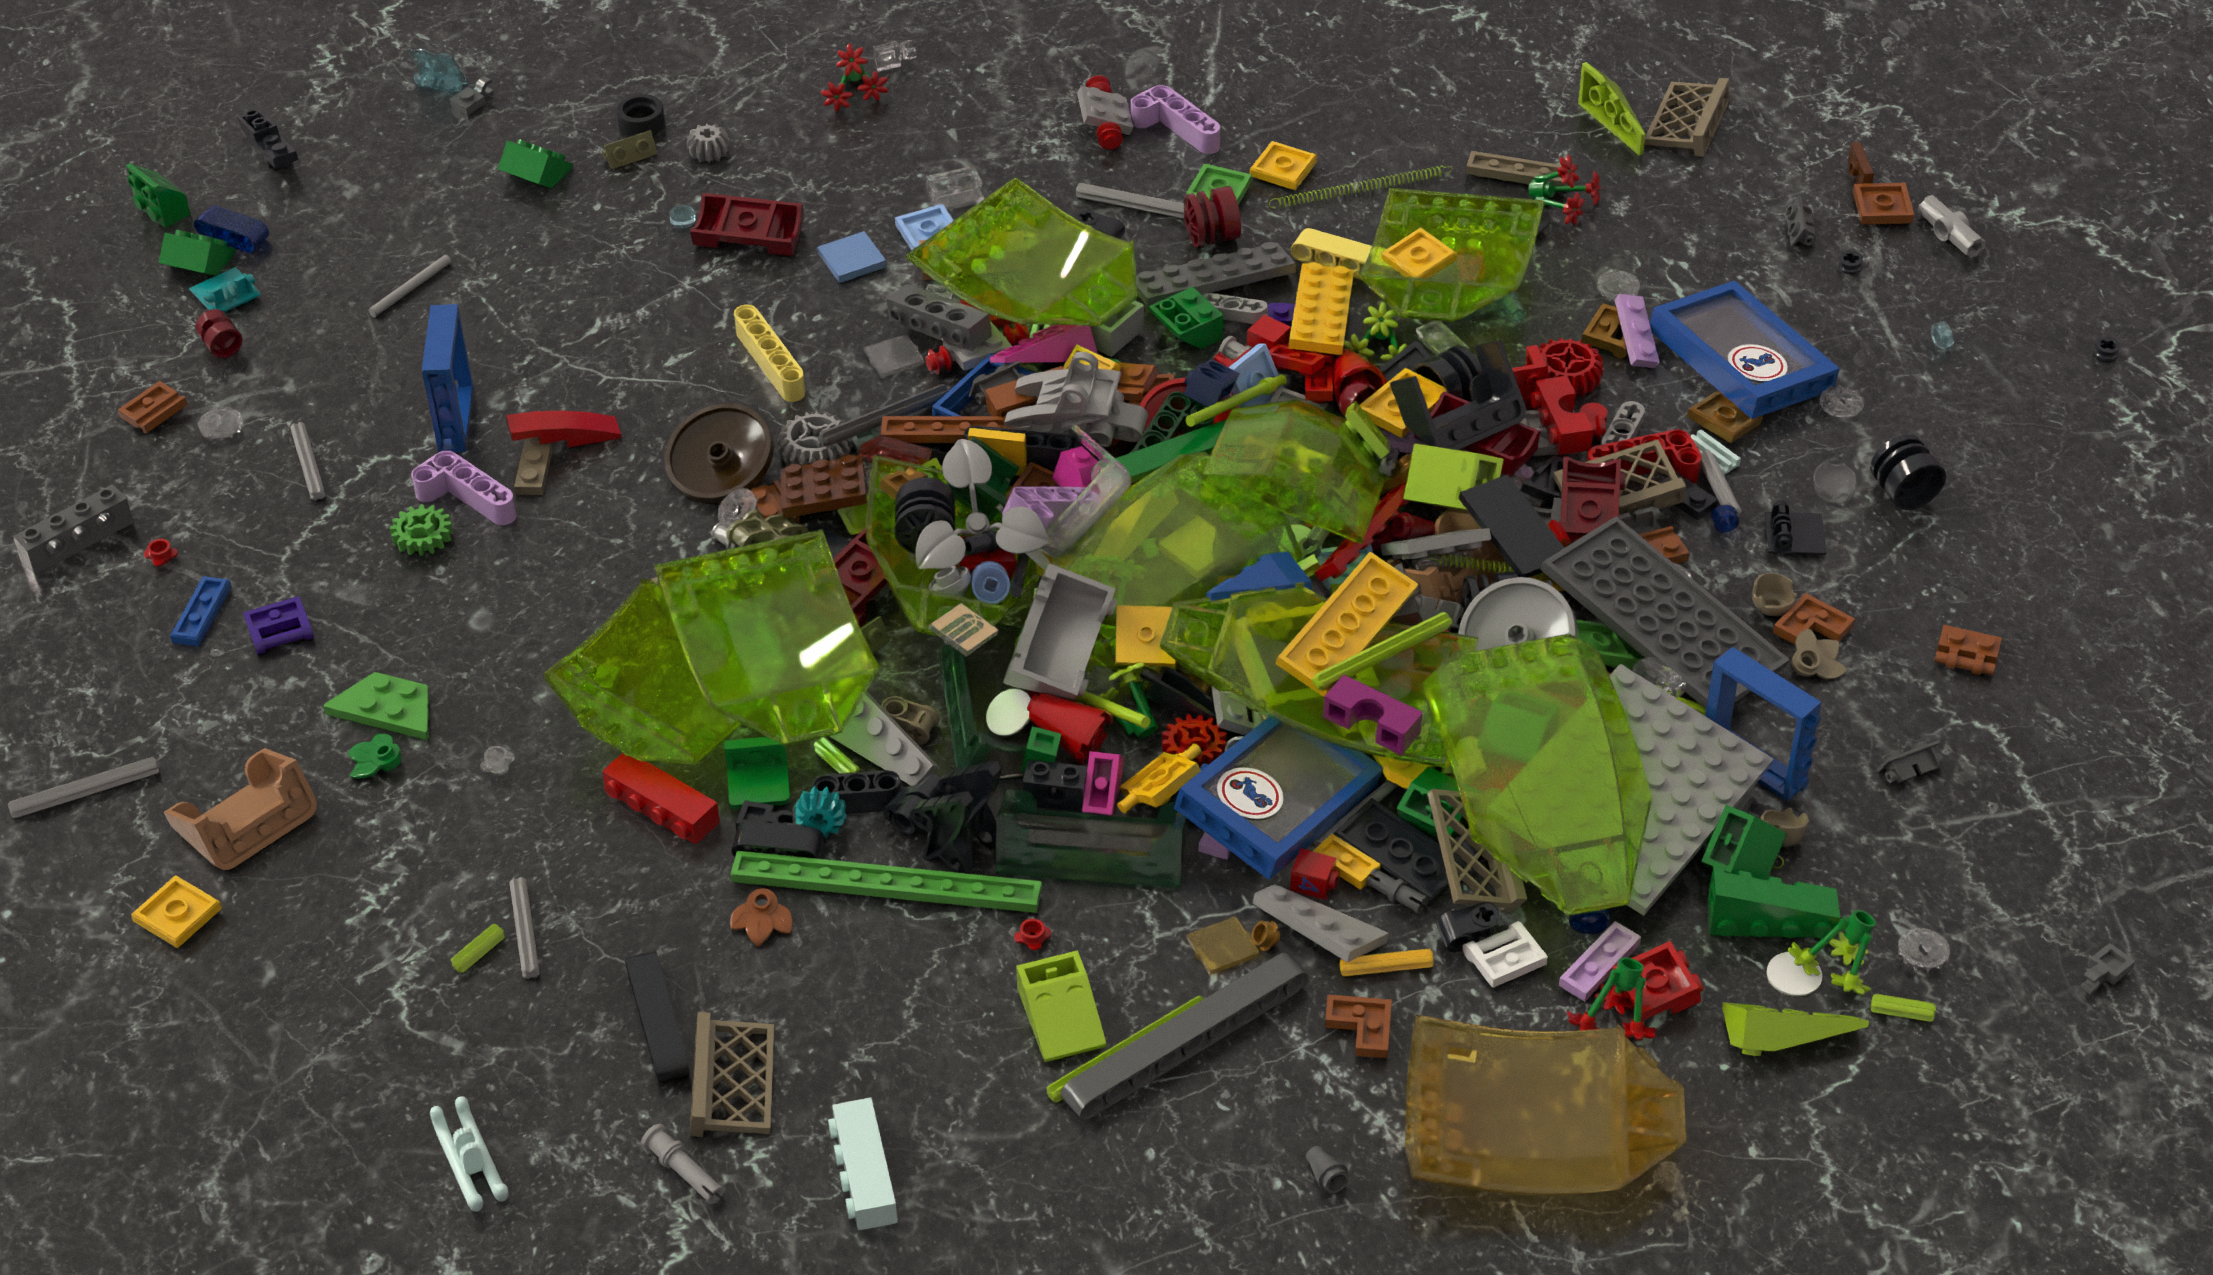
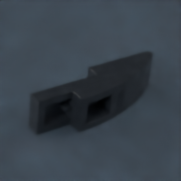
(266, 139)

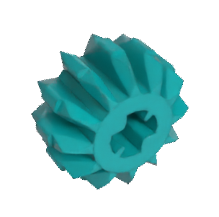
(820, 810)

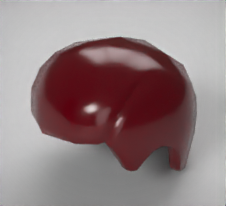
(1356, 391)

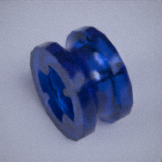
(1726, 524)

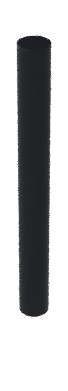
(1019, 575)

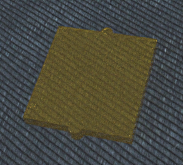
(1222, 945)

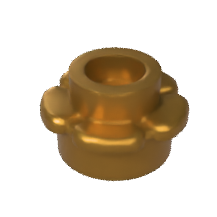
(1265, 935)

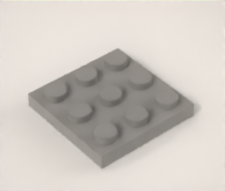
(1436, 544)

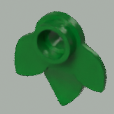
(374, 755)

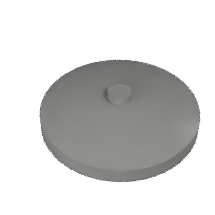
(1517, 613)

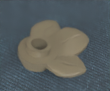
(1819, 656)

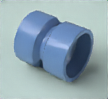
(990, 582)

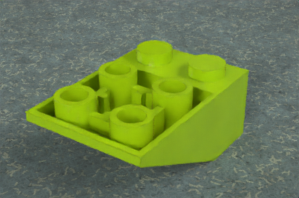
(1442, 473)
(1060, 1006)

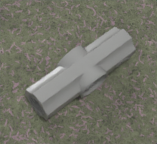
(1951, 226)

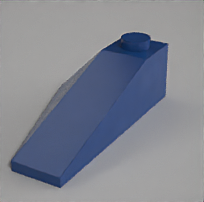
(1271, 570)

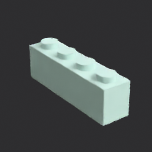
(864, 1164)

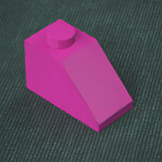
(1074, 468)
(1102, 783)

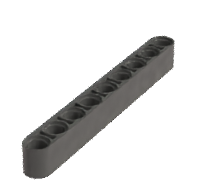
(1183, 1036)

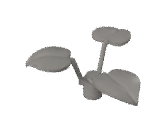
(942, 547)

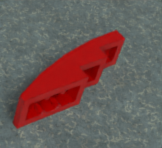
(572, 426)

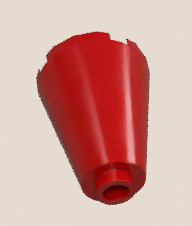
(1351, 368)
(1078, 724)

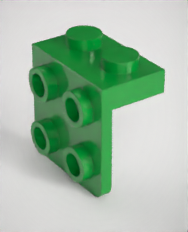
(757, 771)

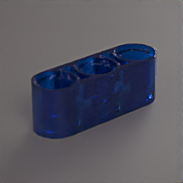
(235, 228)

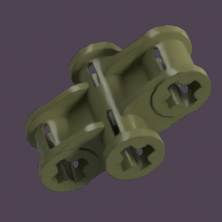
(756, 529)

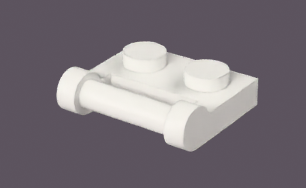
(1508, 961)

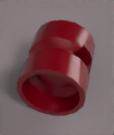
(218, 333)

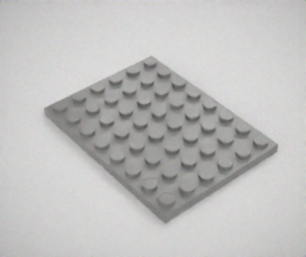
(1691, 776)

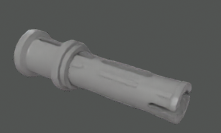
(673, 1155)

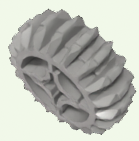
(800, 443)

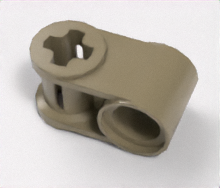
(911, 718)

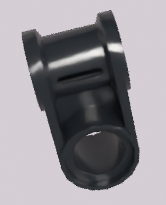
(1104, 224)
(1464, 925)

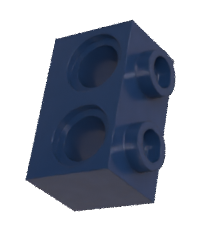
(1210, 382)

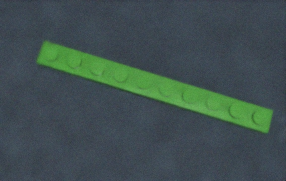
(886, 881)

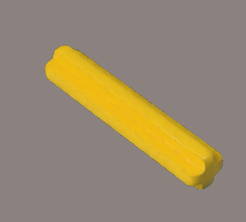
(1387, 962)

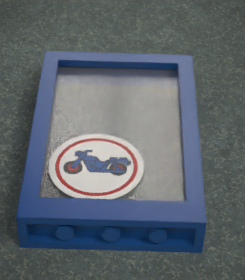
(1743, 349)
(1276, 793)

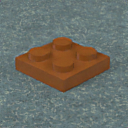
(1883, 203)

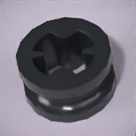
(1850, 268)
(2106, 349)

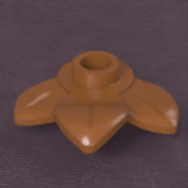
(761, 919)

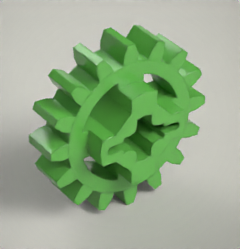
(421, 530)

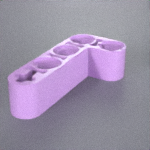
(1177, 114)
(455, 475)
(1044, 501)

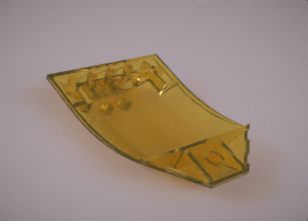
(1536, 1109)

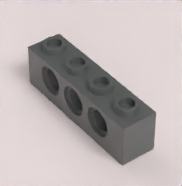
(939, 317)
(73, 529)

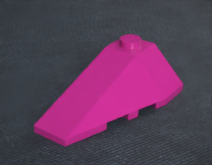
(1048, 345)

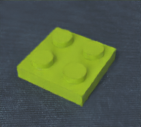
(1361, 423)

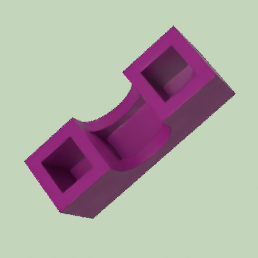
(1353, 701)

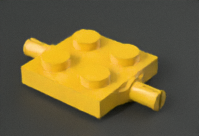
(1160, 779)

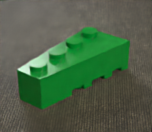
(1769, 907)

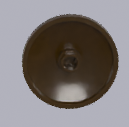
(718, 452)

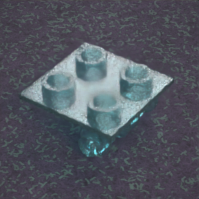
(437, 71)

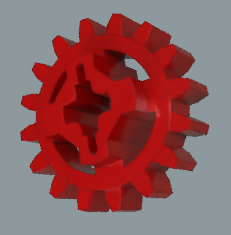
(1198, 732)

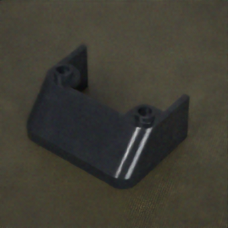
(1494, 406)

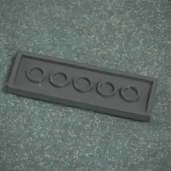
(1215, 273)

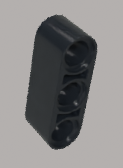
(862, 790)
(778, 839)

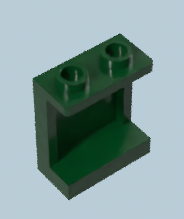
(991, 493)

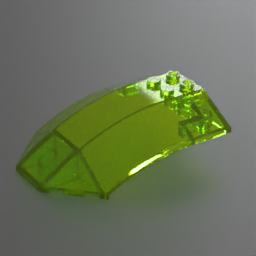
(1491, 242)
(1030, 262)
(1303, 449)
(771, 636)
(637, 688)

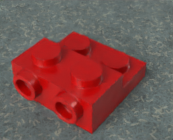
(1667, 981)

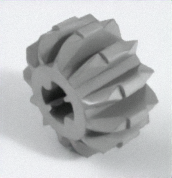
(708, 143)

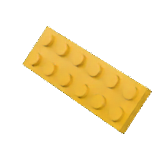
(1321, 308)
(1347, 620)

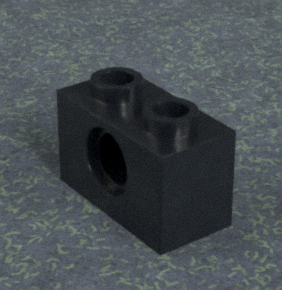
(1056, 785)

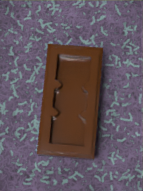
(1859, 164)

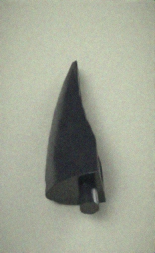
(1179, 694)

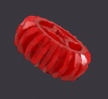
(1576, 361)

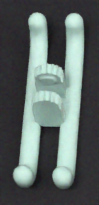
(468, 1154)

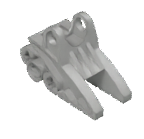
(1078, 397)

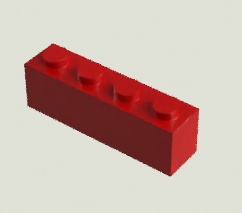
(661, 797)

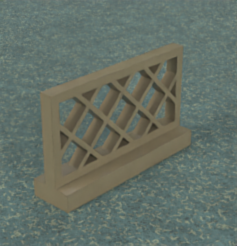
(1706, 118)
(1658, 494)
(1507, 885)
(705, 1067)

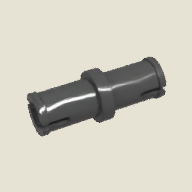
(1397, 891)

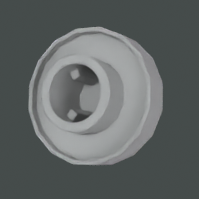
(951, 581)

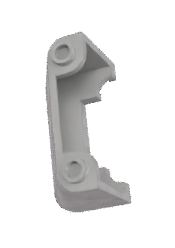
(1060, 634)

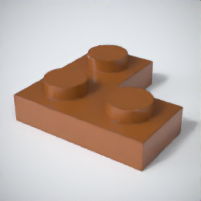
(1813, 615)
(1365, 1015)

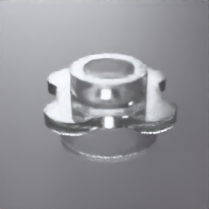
(497, 760)

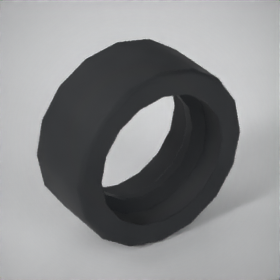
(640, 104)

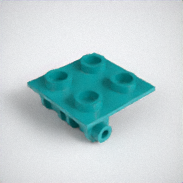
(226, 290)

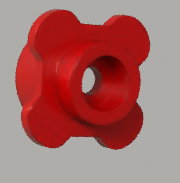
(160, 552)
(1032, 934)

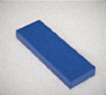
(200, 611)

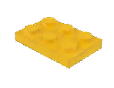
(1383, 407)

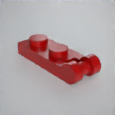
(1320, 385)

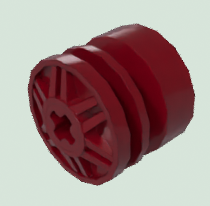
(1214, 215)

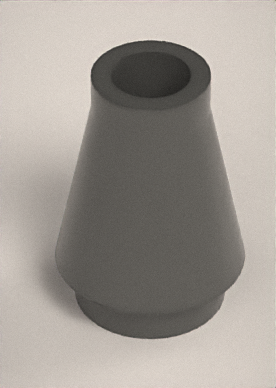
(1328, 1171)

